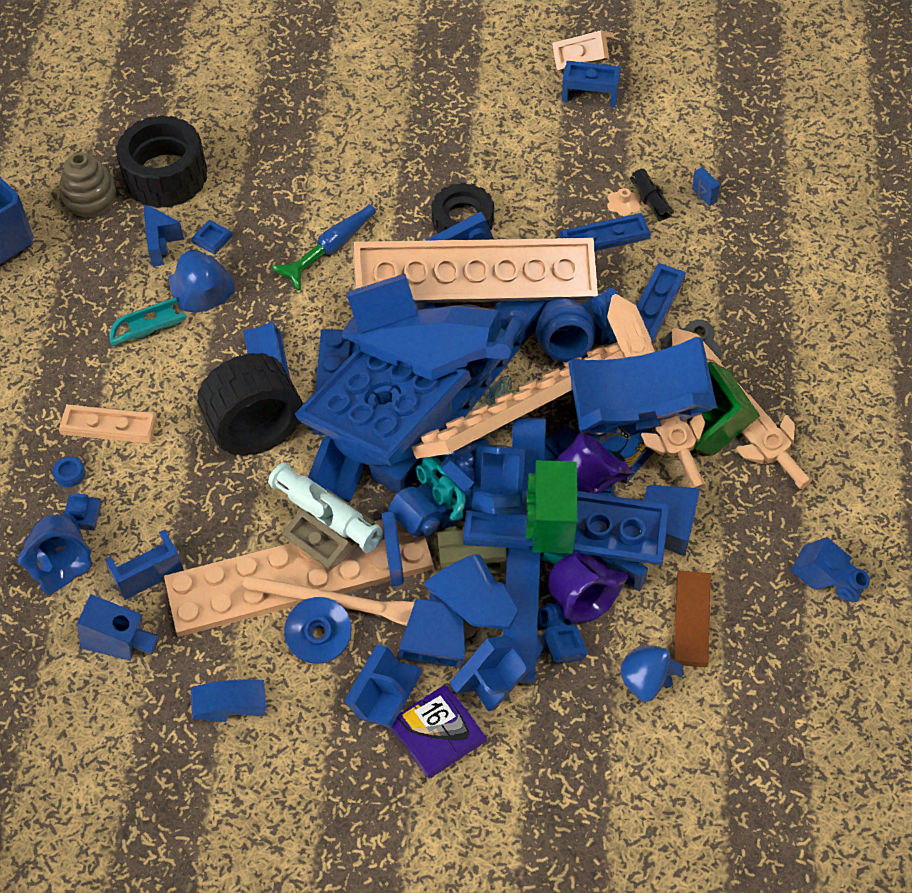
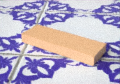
(108, 423)

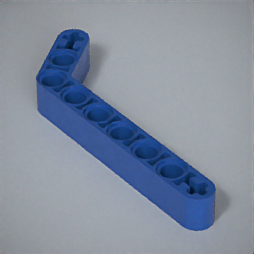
(523, 564)

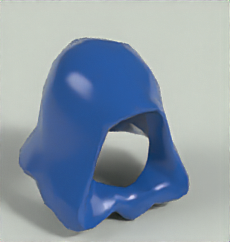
(200, 282)
(57, 566)

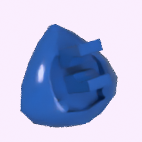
(648, 671)

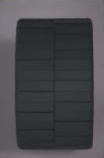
(167, 184)
(239, 384)

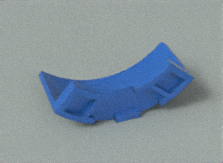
(642, 388)

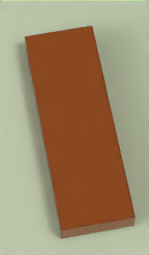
(692, 618)

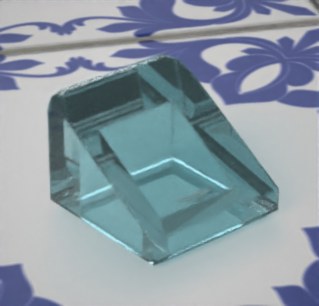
(499, 388)

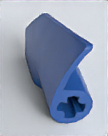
(474, 593)

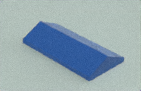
(620, 528)

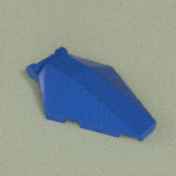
(441, 338)

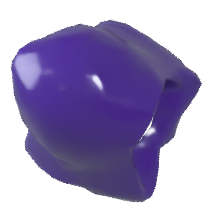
(594, 464)
(584, 586)

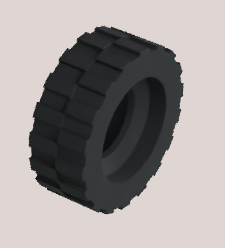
(460, 195)

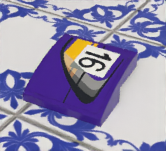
(438, 731)

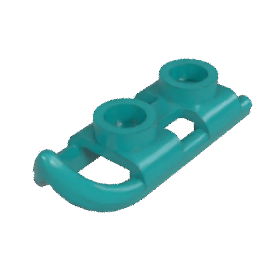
(141, 327)
(441, 487)

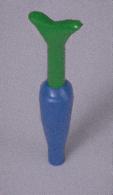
(328, 243)

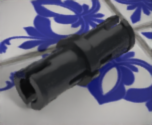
(651, 195)

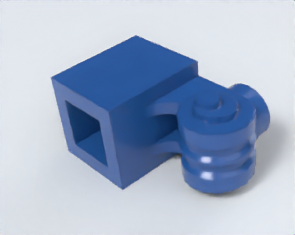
(599, 308)
(825, 565)

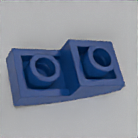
(219, 699)

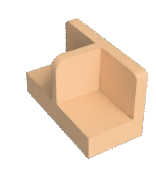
(584, 48)

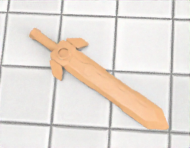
(675, 436)
(766, 440)

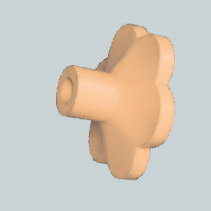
(624, 202)

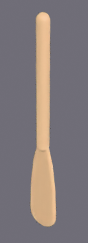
(394, 610)

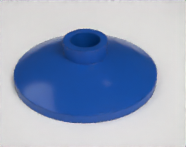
(314, 614)

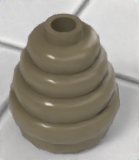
(86, 186)

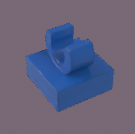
(84, 509)

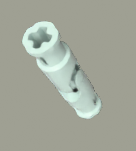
(322, 505)

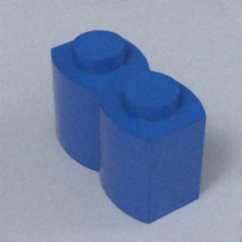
(420, 512)

